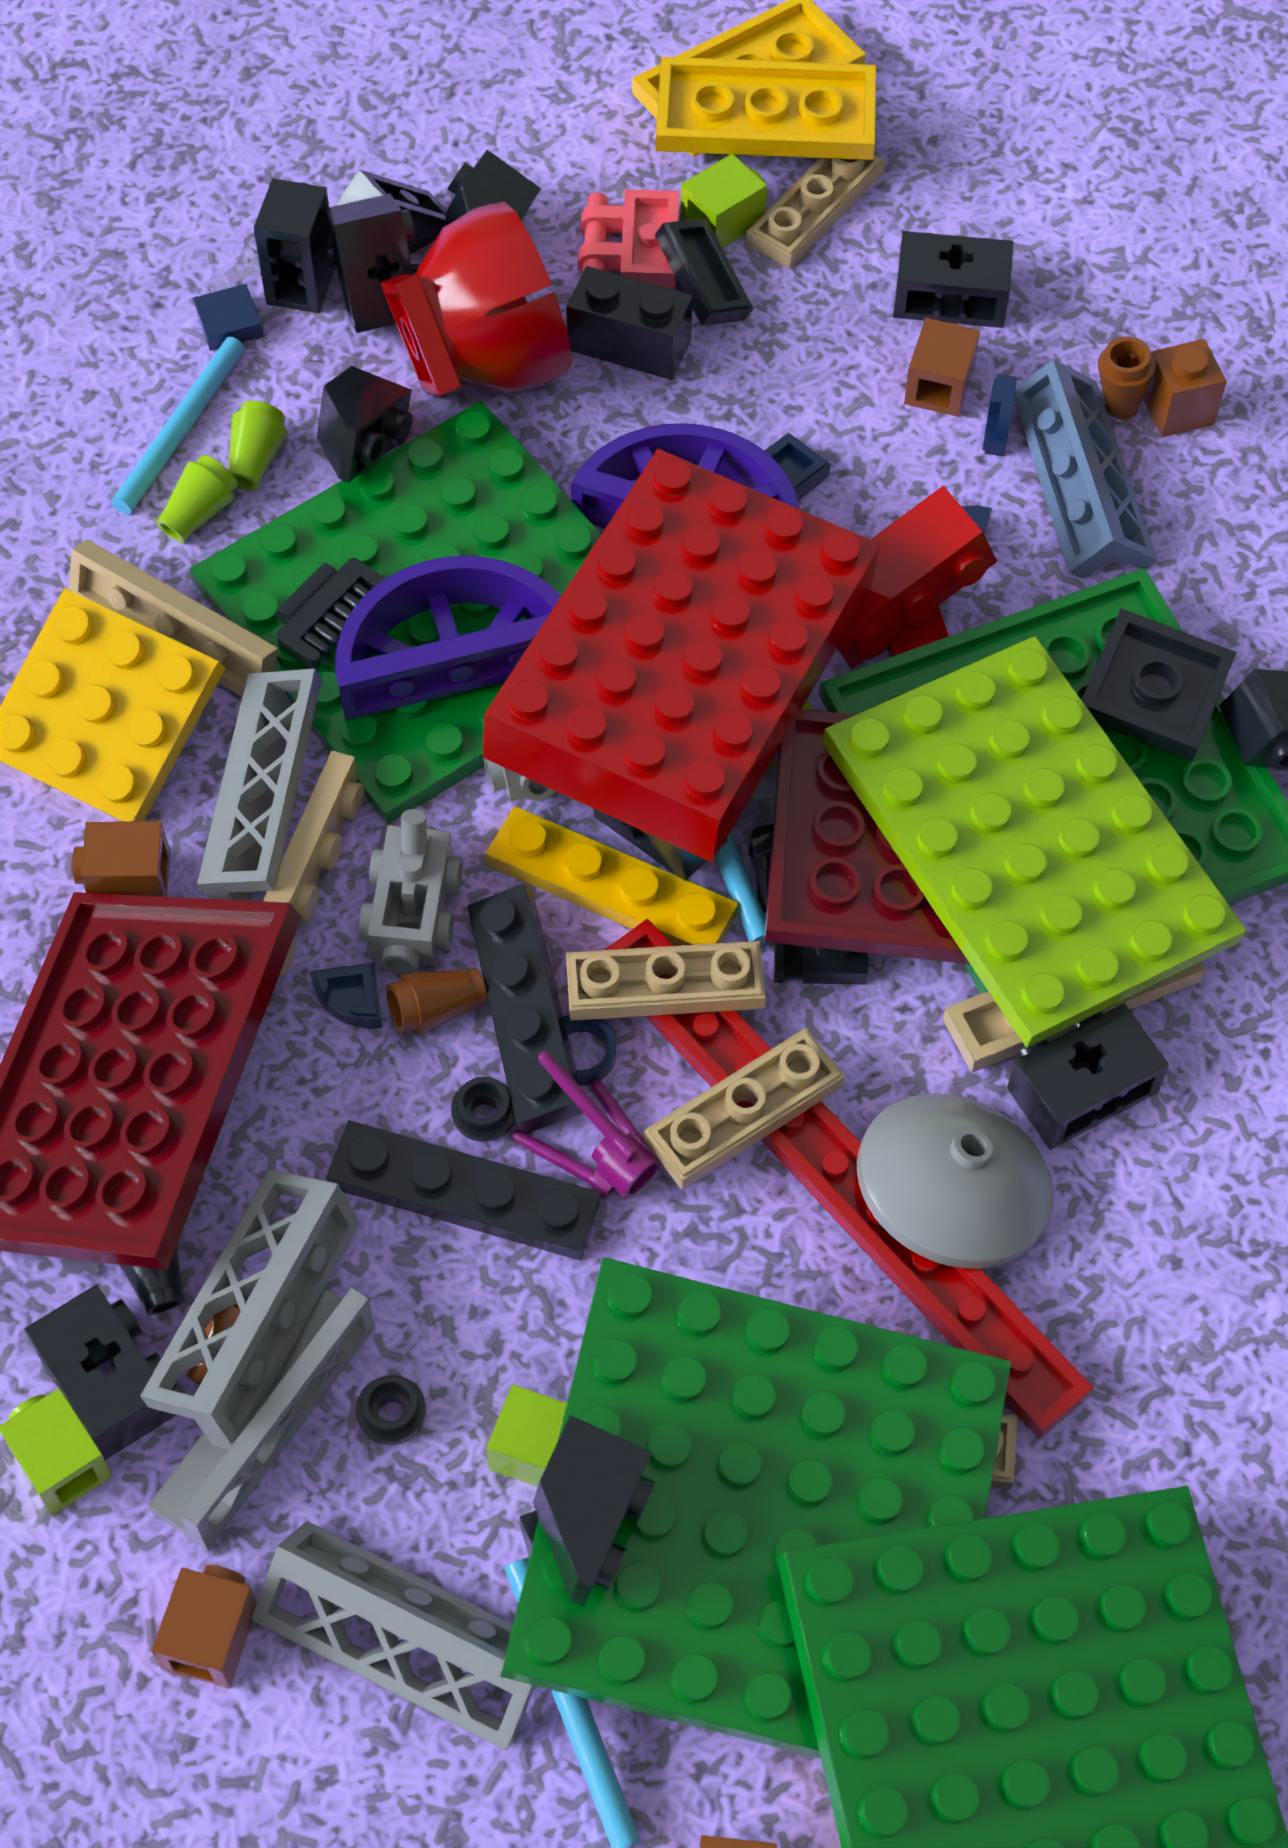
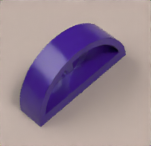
(610, 471)
(444, 667)

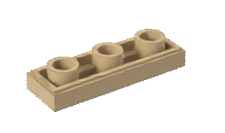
(812, 207)
(628, 982)
(715, 1129)

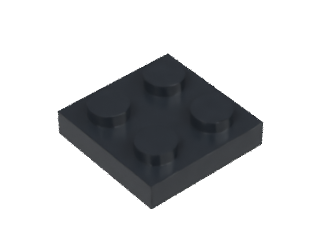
(1157, 684)

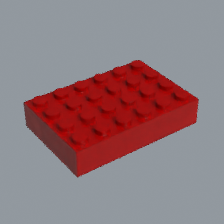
(680, 654)

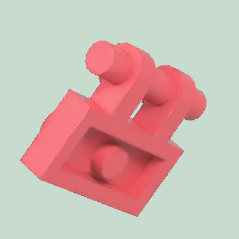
(638, 221)

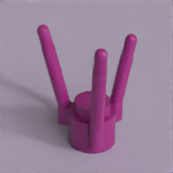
(622, 1154)

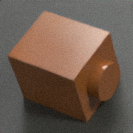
(941, 367)
(1184, 388)
(123, 858)
(205, 1625)

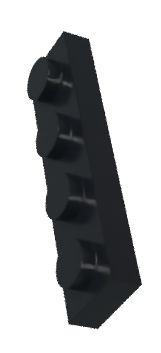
(523, 1005)
(464, 1190)

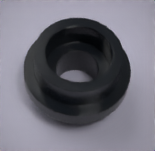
(482, 1092)
(384, 1391)

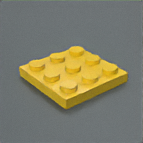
(103, 707)

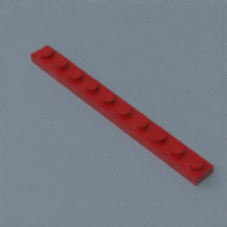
(823, 1158)

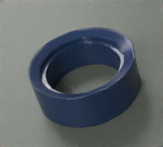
(604, 1032)

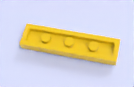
(608, 880)

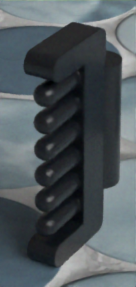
(316, 604)

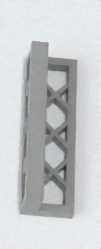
(253, 773)
(269, 1322)
(214, 1478)
(400, 1607)

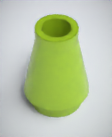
(254, 441)
(198, 495)

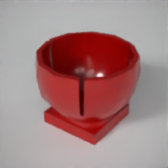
(469, 310)

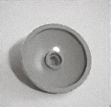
(955, 1180)

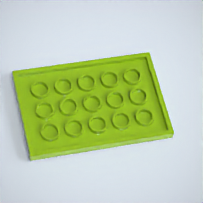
(1032, 839)

